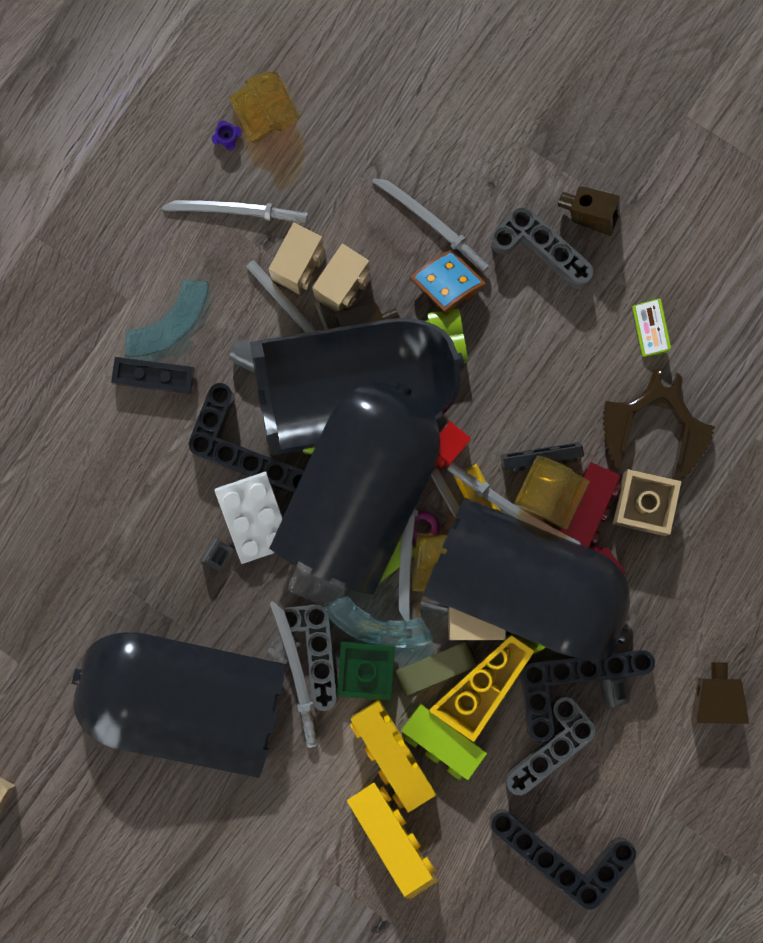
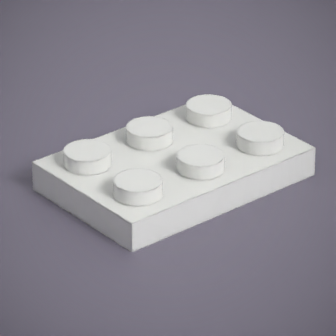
(250, 515)

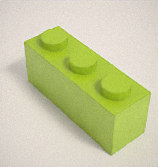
(443, 743)

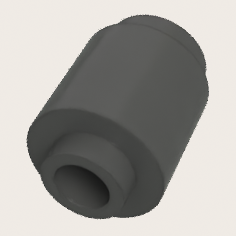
(242, 355)

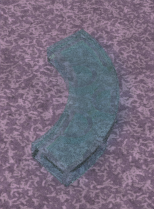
(173, 326)
(363, 627)

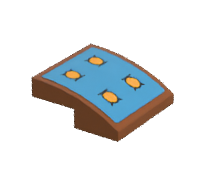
(448, 281)

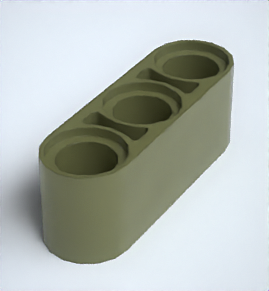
(435, 668)

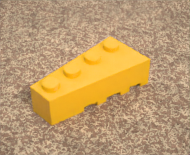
(392, 755)

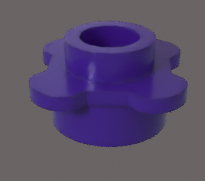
(223, 128)

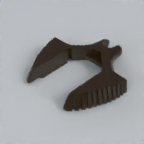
(694, 434)

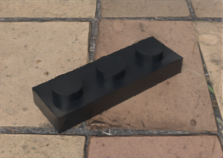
(152, 375)
(518, 460)

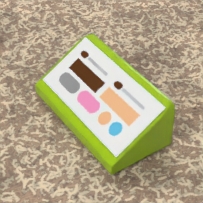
(651, 328)

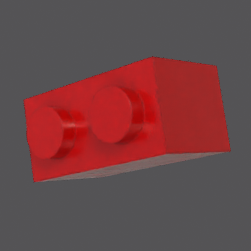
(452, 444)

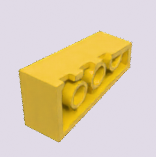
(483, 689)
(392, 841)

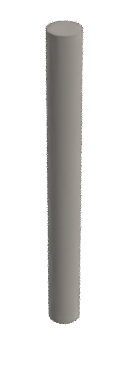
(280, 297)

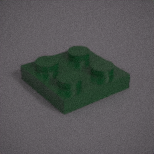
(366, 670)

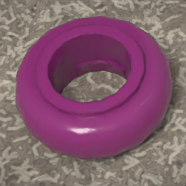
(432, 520)

